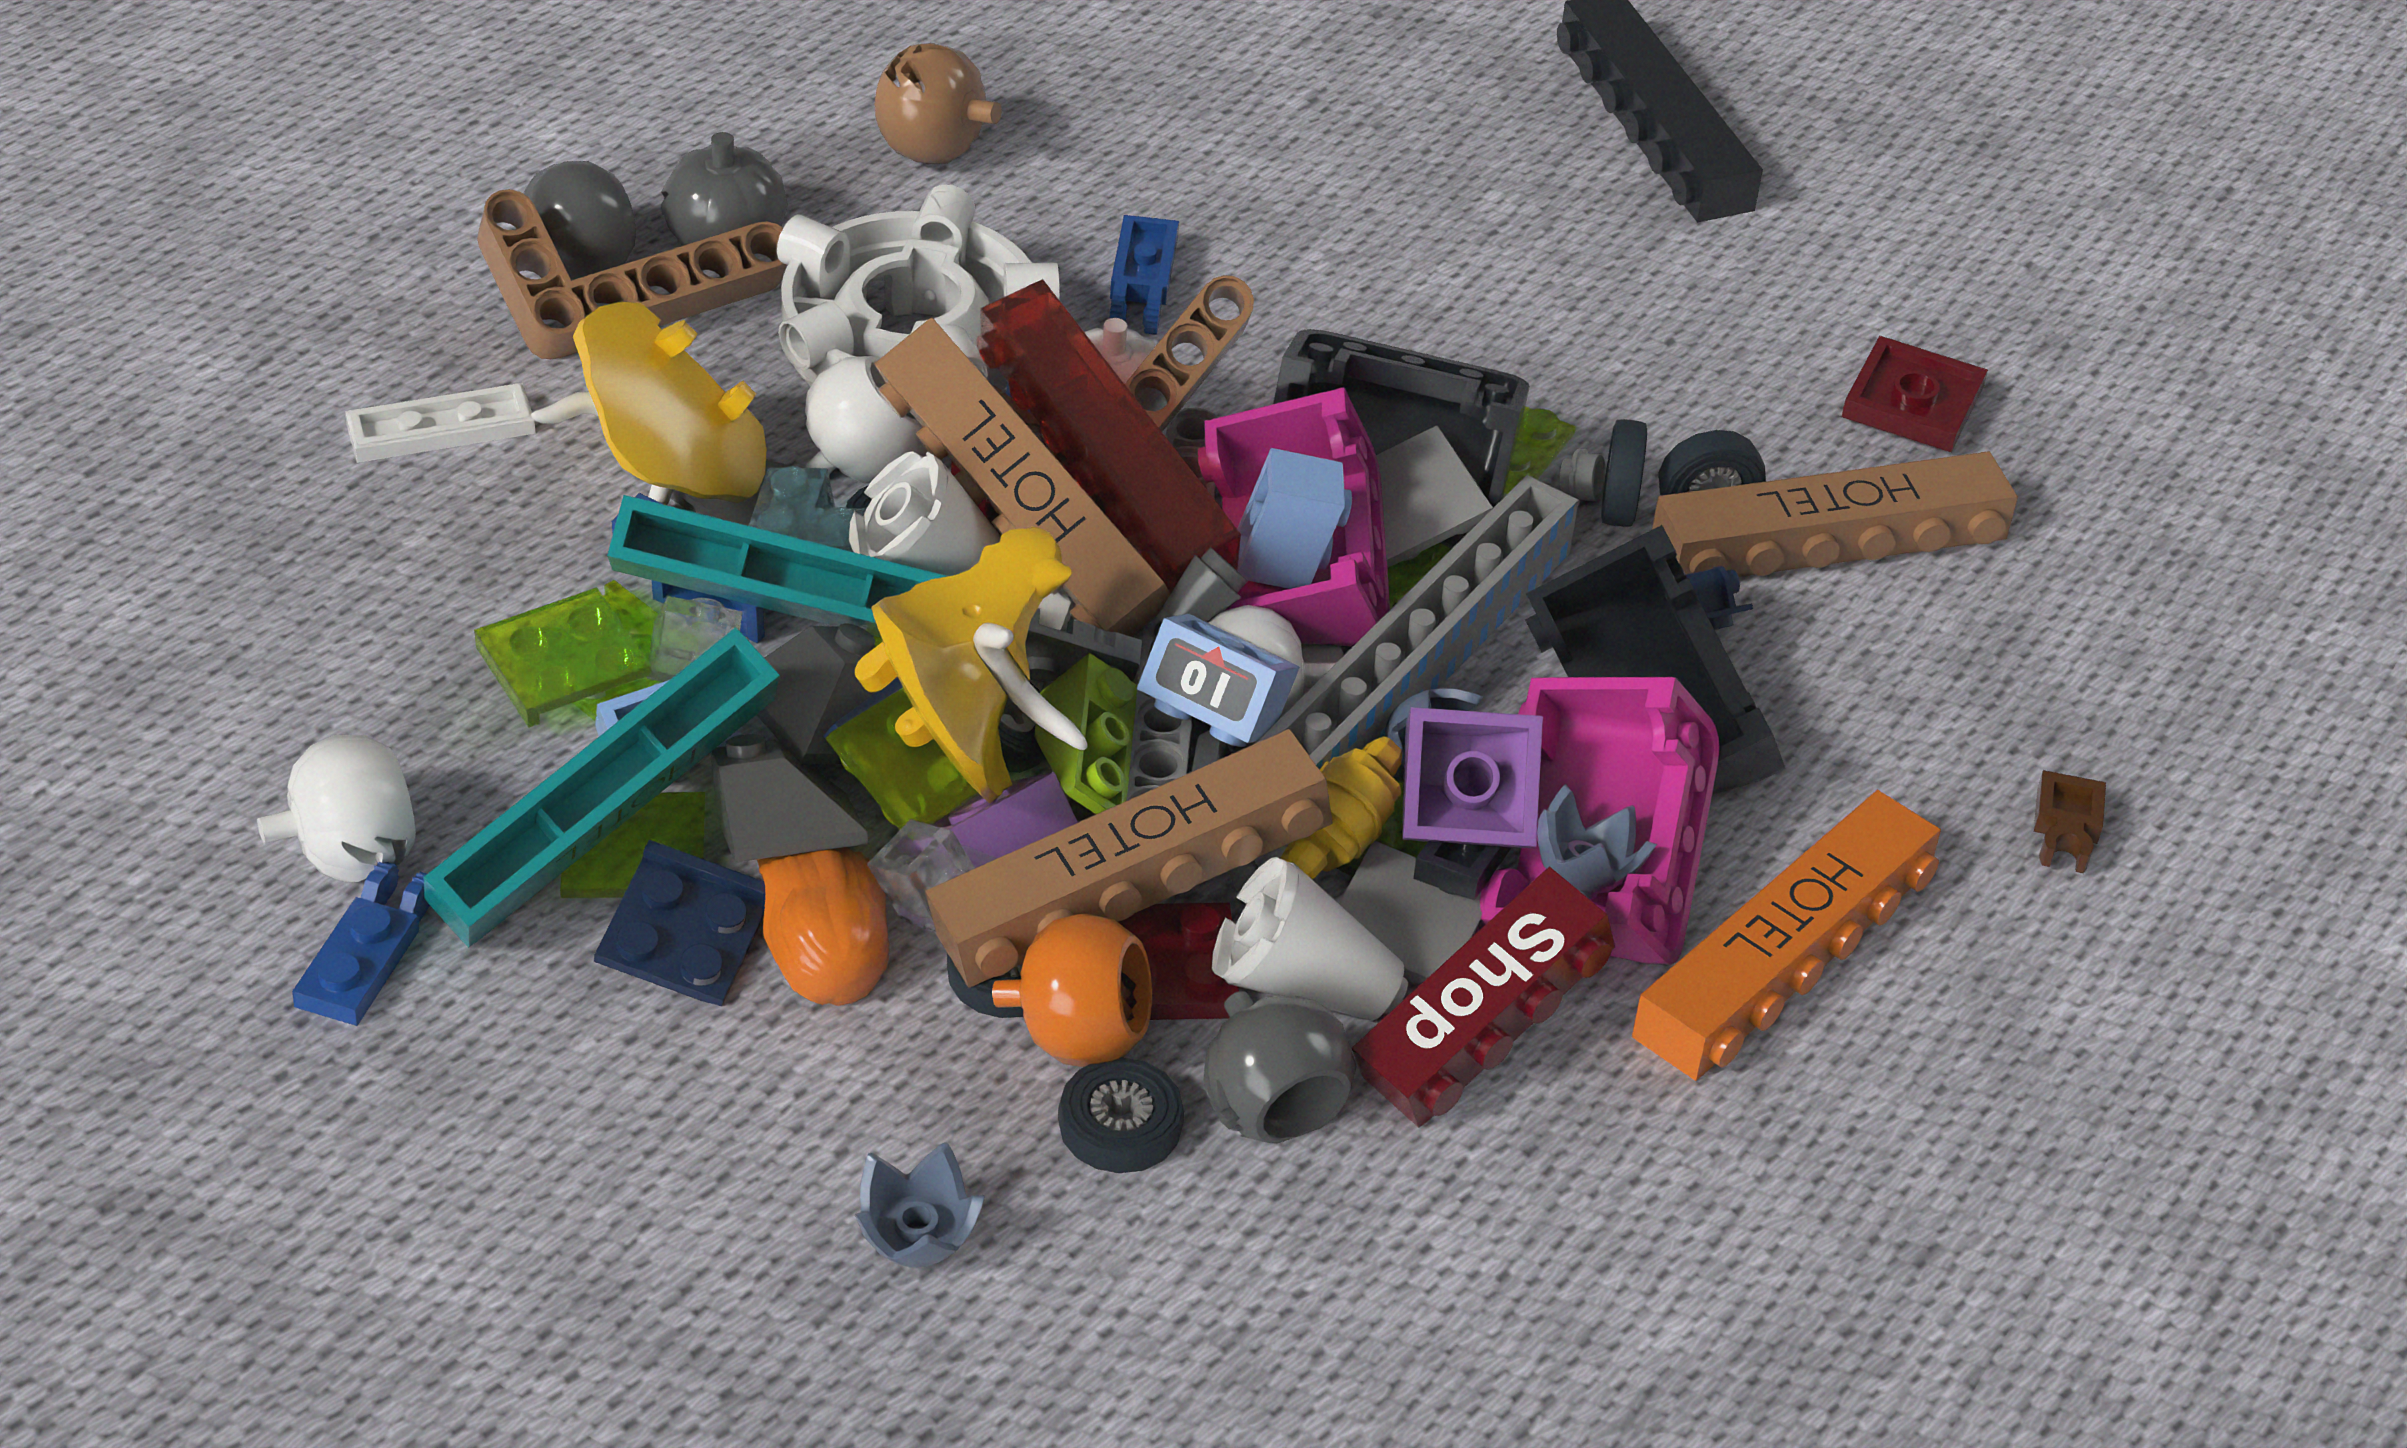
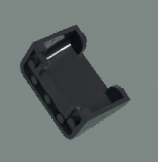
(1411, 392)
(1643, 619)

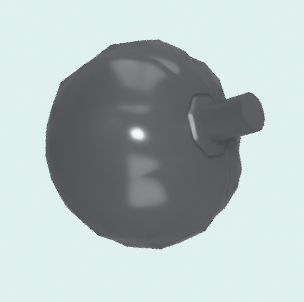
(721, 191)
(584, 216)
(1278, 1067)

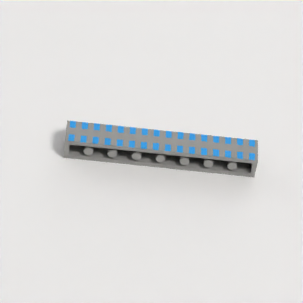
(1436, 622)

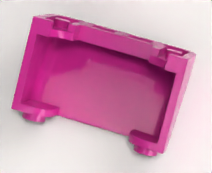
(1354, 587)
(1614, 749)

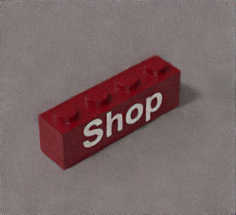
(1485, 997)

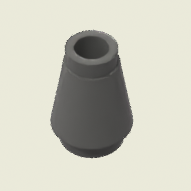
(1204, 588)

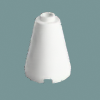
(921, 518)
(1306, 946)

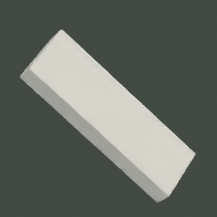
(439, 422)

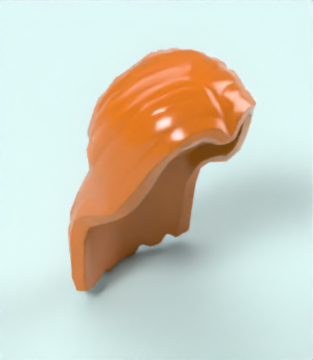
(826, 923)

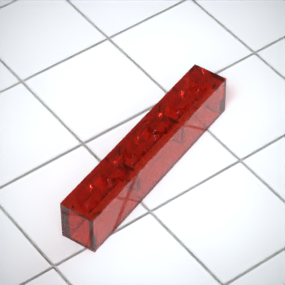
(1103, 432)

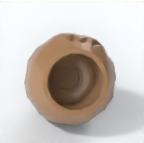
(936, 106)

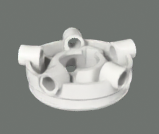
(929, 265)

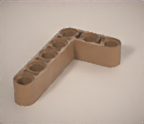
(571, 301)
(1160, 367)

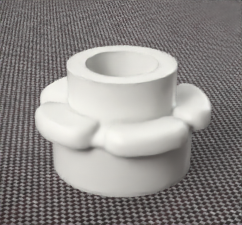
(1583, 476)

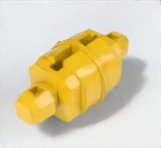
(1360, 803)

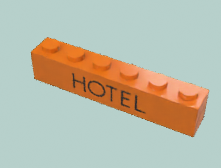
(1786, 936)

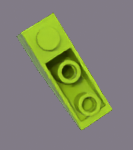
(1103, 709)

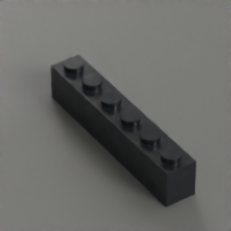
(1660, 108)

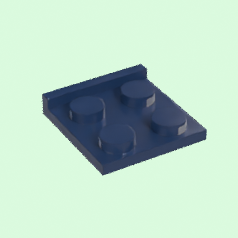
(684, 924)

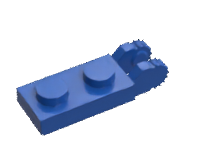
(1143, 267)
(362, 948)

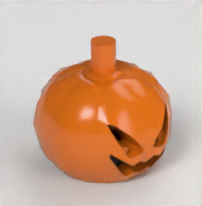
(1076, 990)

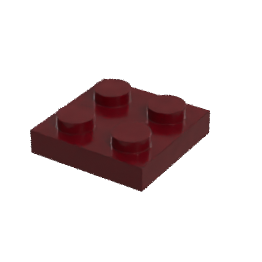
(1914, 393)
(1180, 958)

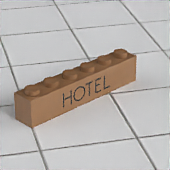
(1018, 477)
(1840, 516)
(1132, 854)

